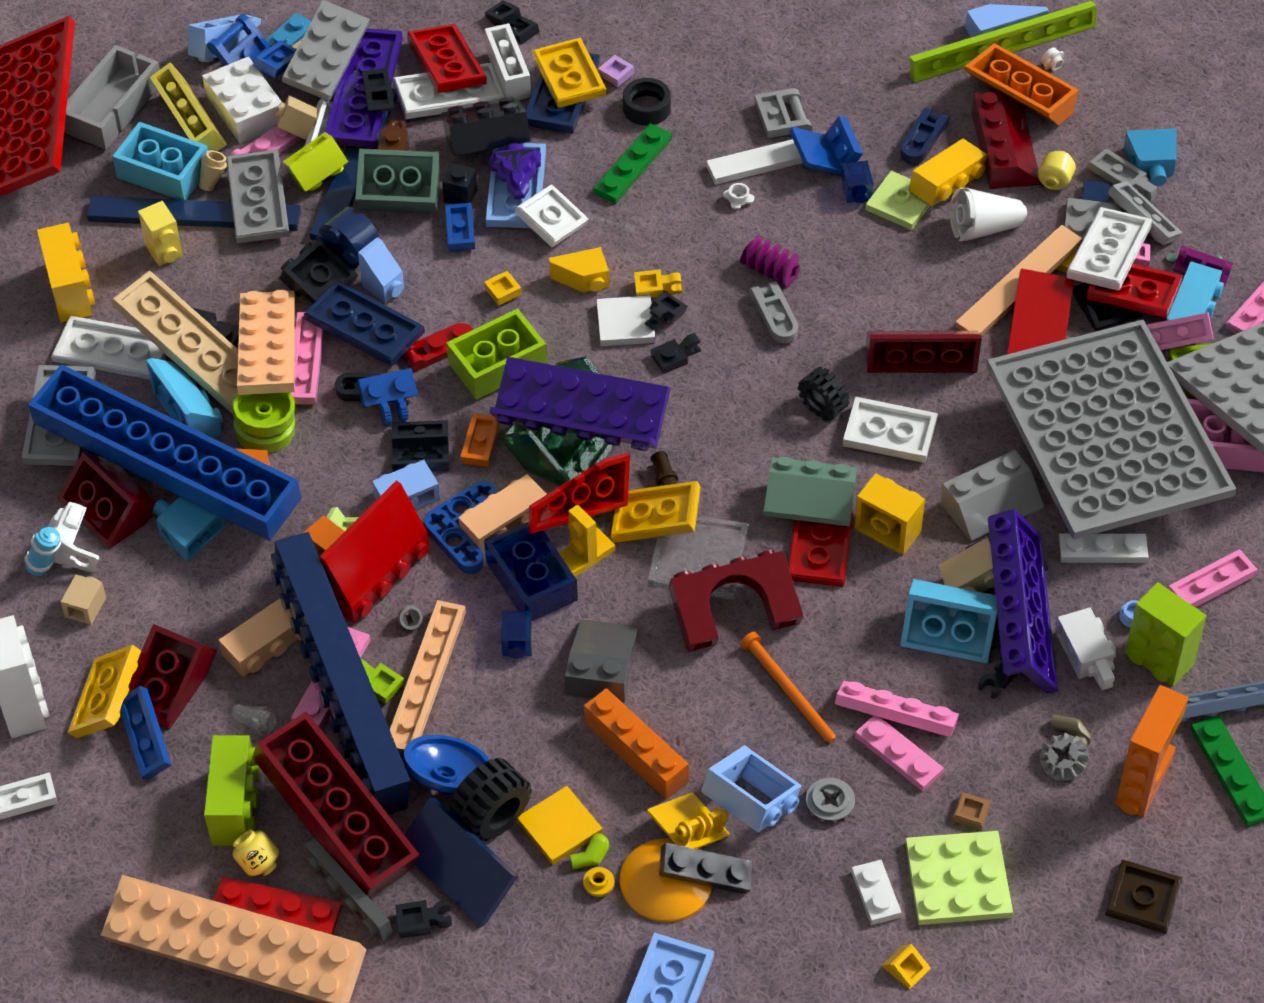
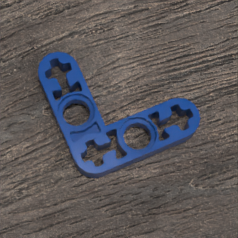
(450, 523)

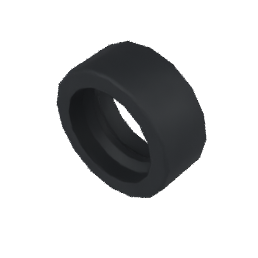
(646, 115)

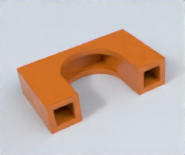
(1150, 751)

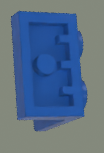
(827, 150)

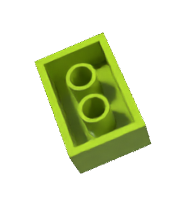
(482, 353)
(1165, 634)
(231, 789)

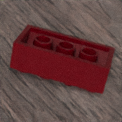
(1005, 140)
(923, 351)

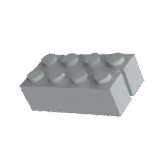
(110, 97)

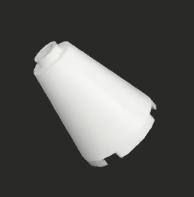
(984, 214)

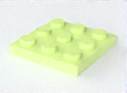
(958, 877)

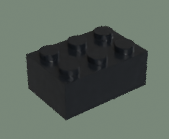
(485, 126)

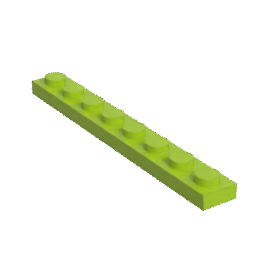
(1012, 38)

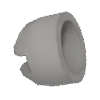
(415, 615)

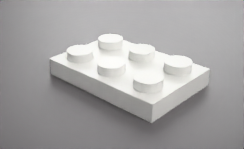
(890, 429)

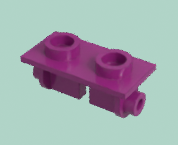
(1189, 255)

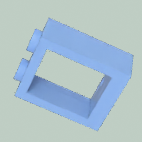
(762, 775)

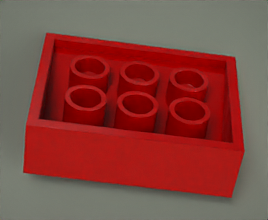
(375, 552)

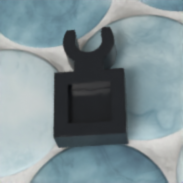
(416, 918)

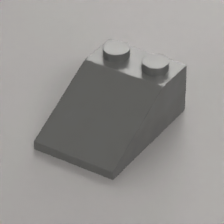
(600, 659)

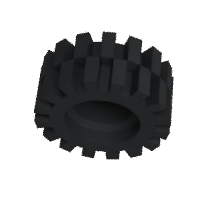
(823, 393)

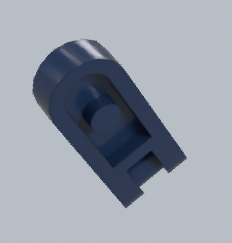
(923, 136)

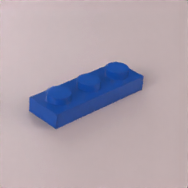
(144, 733)

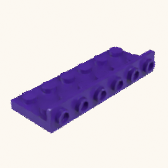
(581, 403)
(1022, 599)

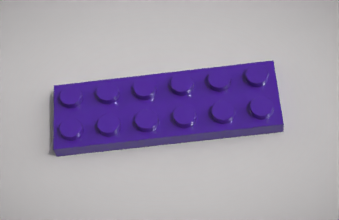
(349, 116)

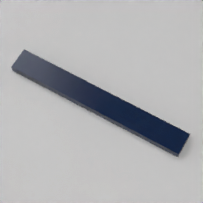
(343, 186)
(184, 211)

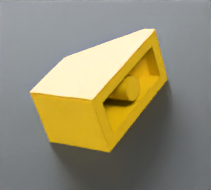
(581, 270)

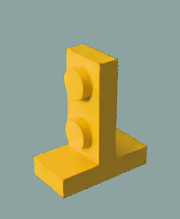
(586, 543)

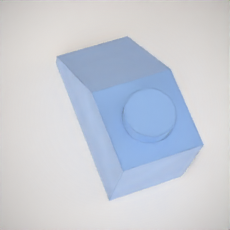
(380, 271)

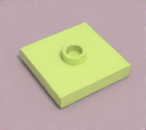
(896, 202)

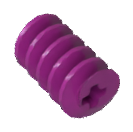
(770, 261)

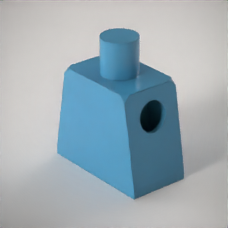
(1152, 152)
(186, 526)

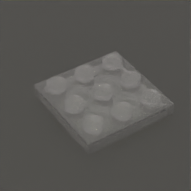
(711, 543)

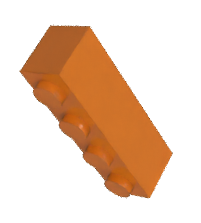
(636, 743)

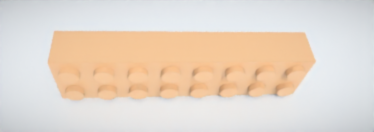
(233, 941)

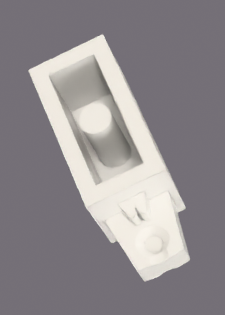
(1087, 646)

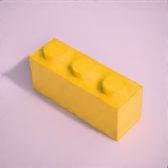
(947, 172)

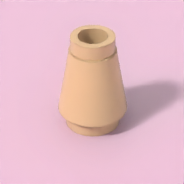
(211, 169)

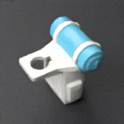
(56, 542)

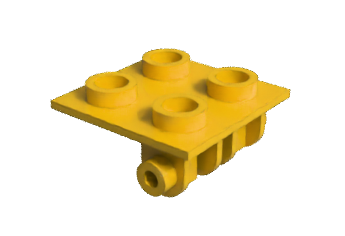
(690, 821)

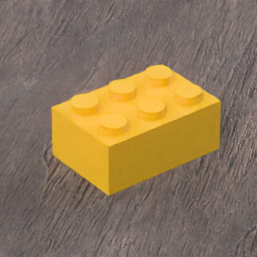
(65, 271)

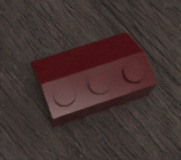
(111, 498)

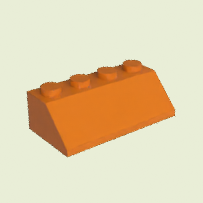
(1024, 83)

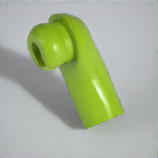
(593, 855)

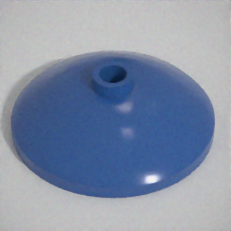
(441, 761)

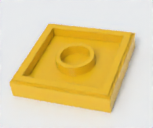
(559, 825)

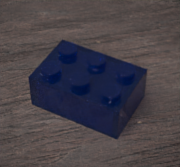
(531, 571)

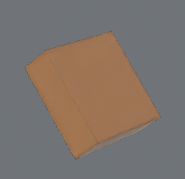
(971, 811)

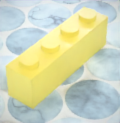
(187, 108)

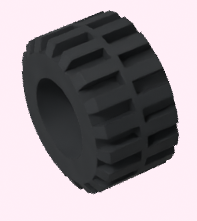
(490, 798)

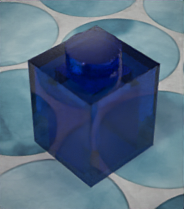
(857, 181)
(516, 634)

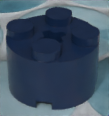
(348, 234)

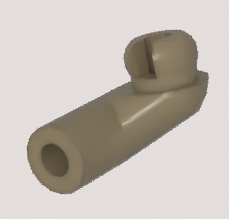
(1071, 725)

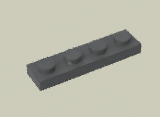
(353, 897)

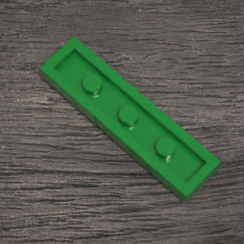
(632, 163)
(1230, 769)

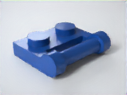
(251, 45)

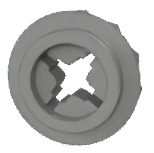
(1065, 769)
(830, 788)

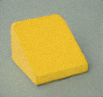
(906, 965)

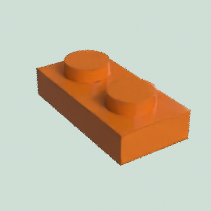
(480, 440)

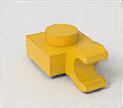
(654, 283)

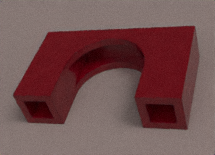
(764, 574)

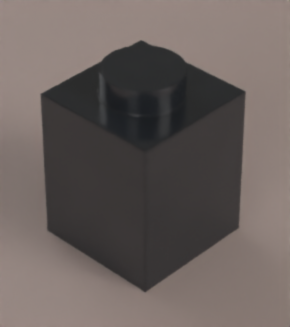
(459, 184)

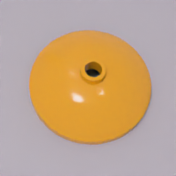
(654, 895)

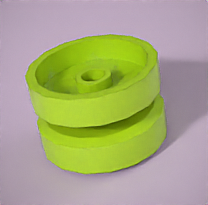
(264, 420)

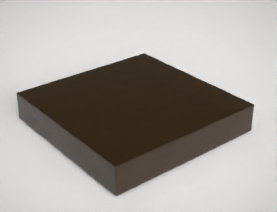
(1143, 896)

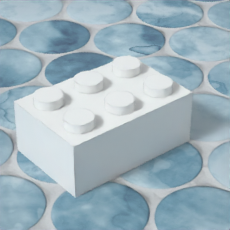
(242, 99)

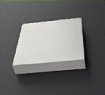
(551, 215)
(624, 320)

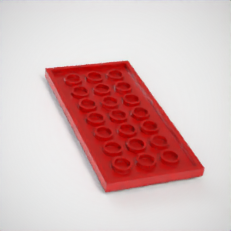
(34, 103)

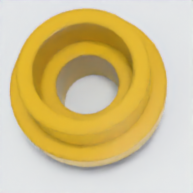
(598, 889)

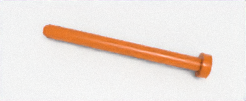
(752, 643)

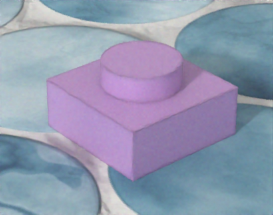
(616, 71)

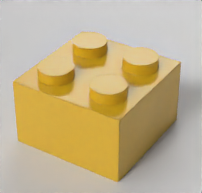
(889, 513)

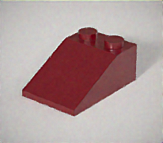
(171, 671)

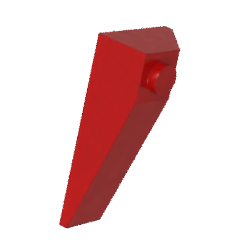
(594, 490)

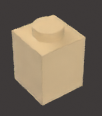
(296, 117)
(83, 599)

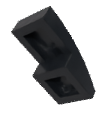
(508, 13)
(378, 90)

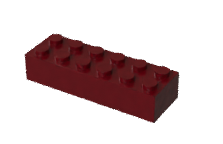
(335, 804)

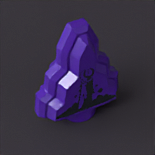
(516, 167)

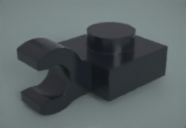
(665, 308)
(674, 355)
(998, 680)

